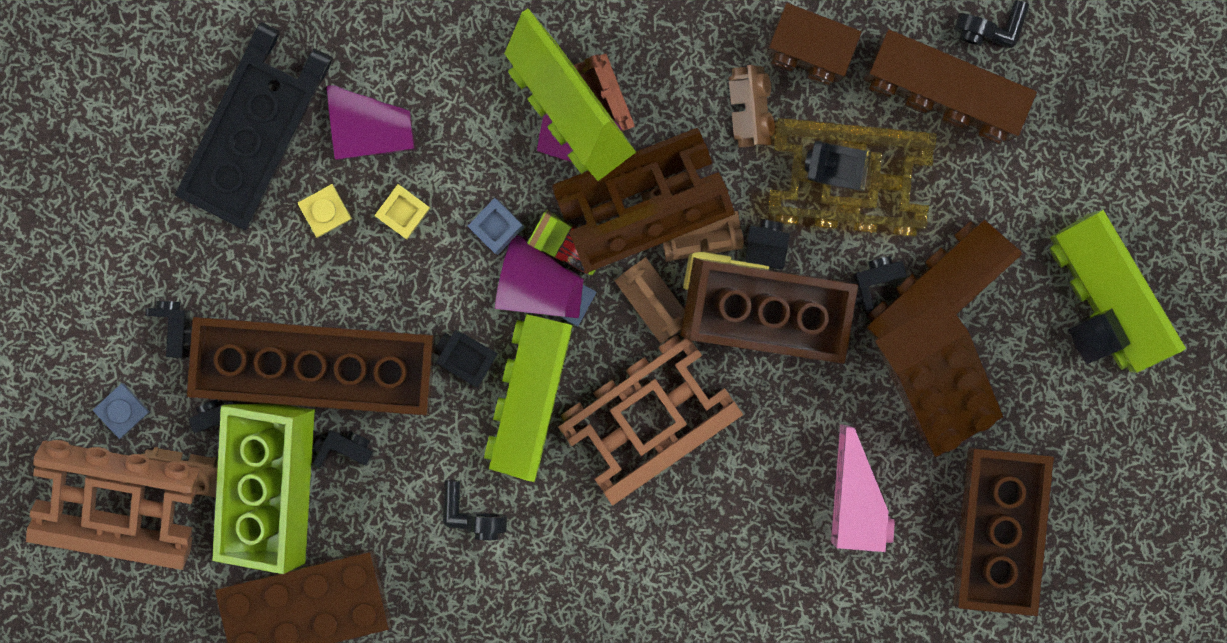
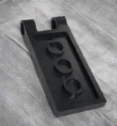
(250, 132)

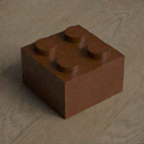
(812, 44)

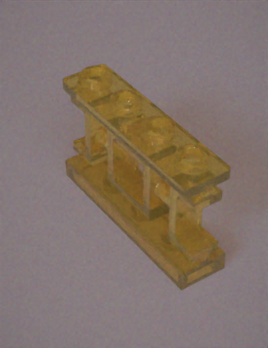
(848, 208)

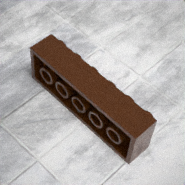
(311, 366)

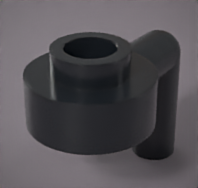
(977, 29)
(484, 525)

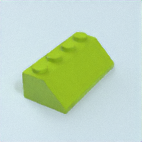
(566, 99)
(1111, 279)
(529, 398)
(263, 486)

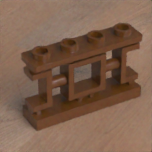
(651, 220)

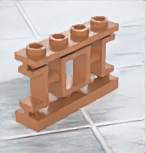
(666, 443)
(109, 532)

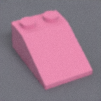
(859, 508)

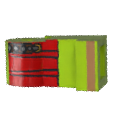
(554, 238)

